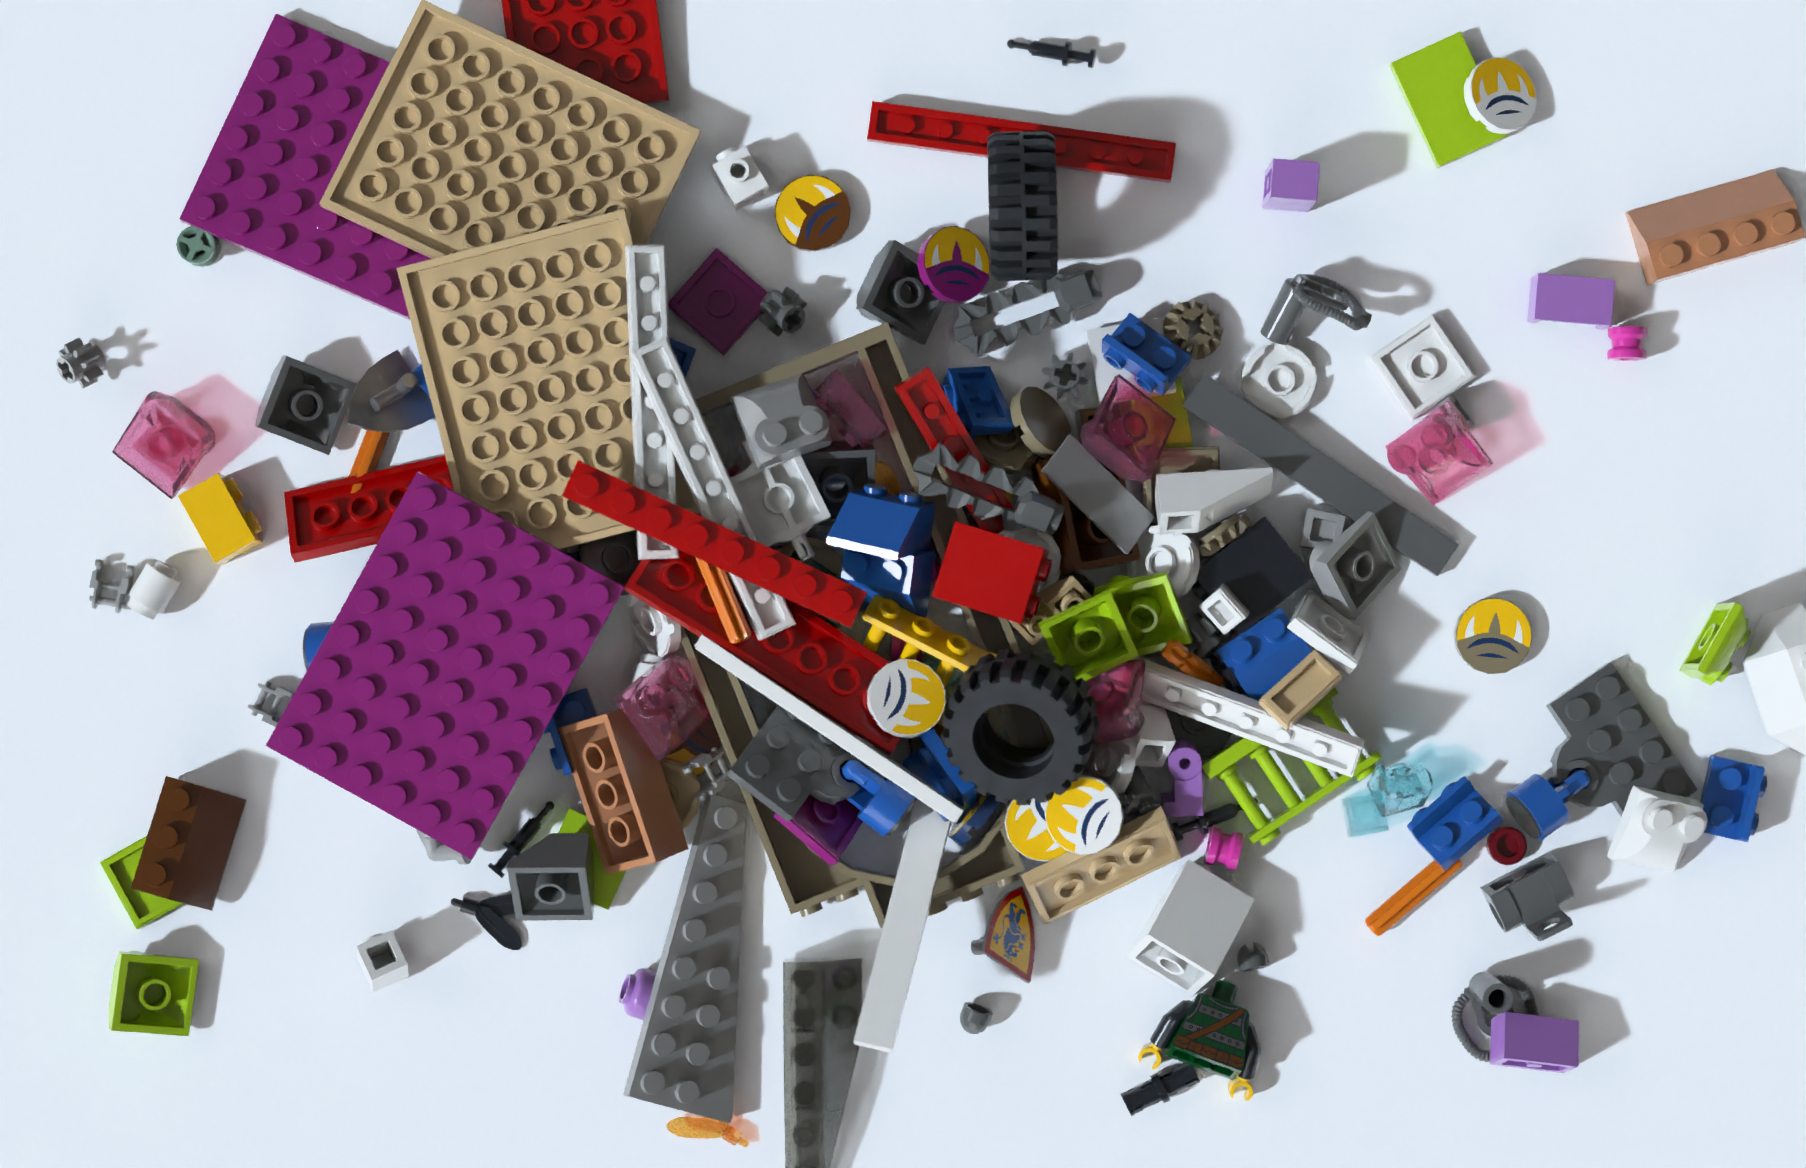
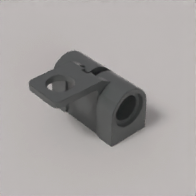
(1531, 898)

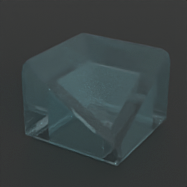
(1362, 816)

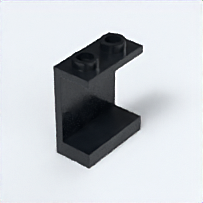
(1256, 570)

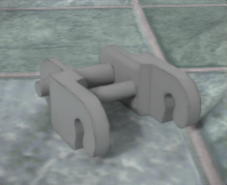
(98, 584)
(280, 693)
(716, 782)

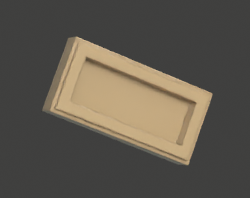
(1300, 689)

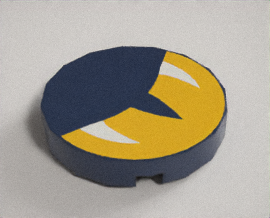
(974, 816)

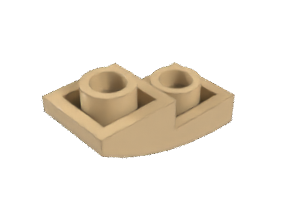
(1054, 600)

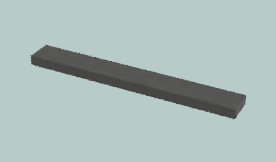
(1318, 473)

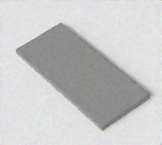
(1098, 494)

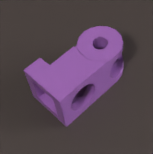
(1186, 781)

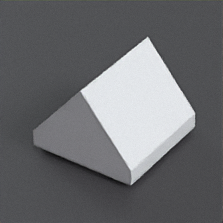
(1224, 609)

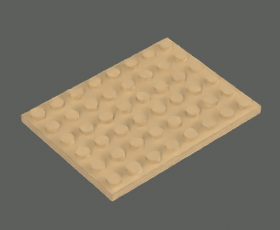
(499, 143)
(532, 371)

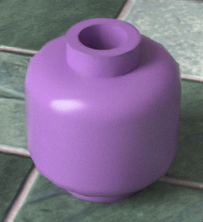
(637, 992)

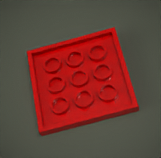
(598, 38)

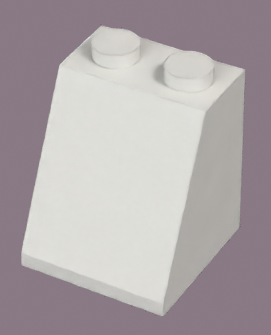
(1191, 927)

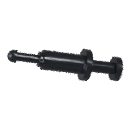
(1055, 51)
(1208, 820)
(520, 840)

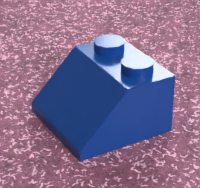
(883, 523)
(901, 580)
(1263, 654)

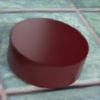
(1506, 845)

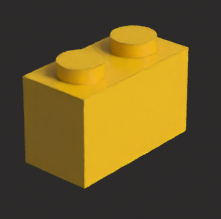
(221, 518)

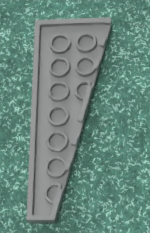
(691, 1017)

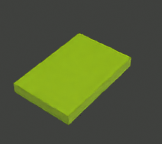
(1434, 92)

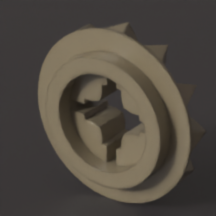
(1177, 331)
(1223, 534)

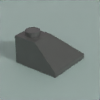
(554, 879)

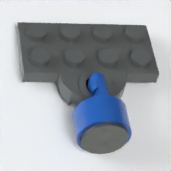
(1604, 755)
(794, 761)

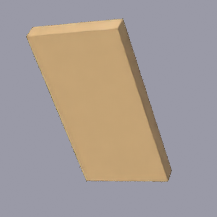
(1081, 879)

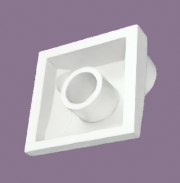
(1657, 829)

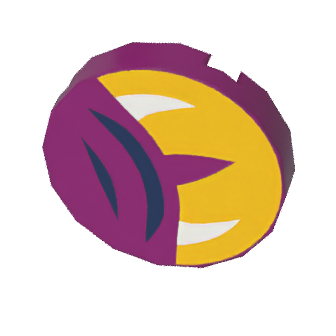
(954, 264)

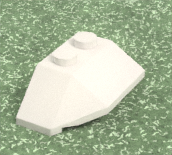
(1778, 674)

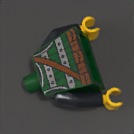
(1210, 1037)

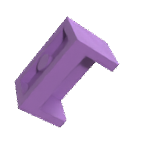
(1290, 185)
(1571, 300)
(1534, 1042)

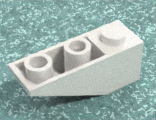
(1201, 499)

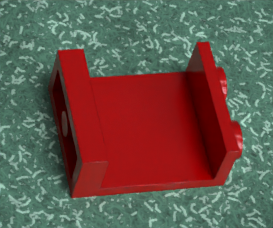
(992, 574)

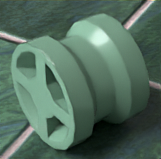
(190, 242)

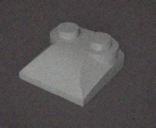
(781, 421)
(1354, 566)

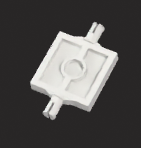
(781, 502)

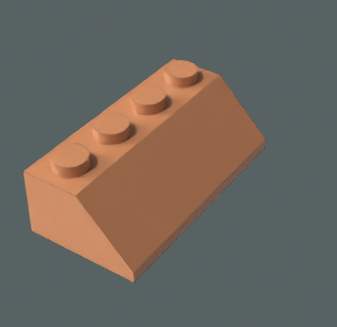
(1714, 226)
(622, 792)

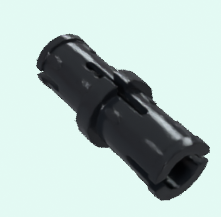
(1160, 1088)

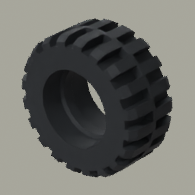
(1022, 205)
(1013, 770)

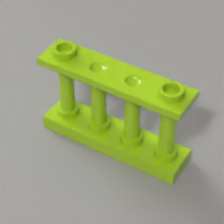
(1224, 767)

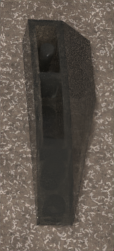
(819, 1053)

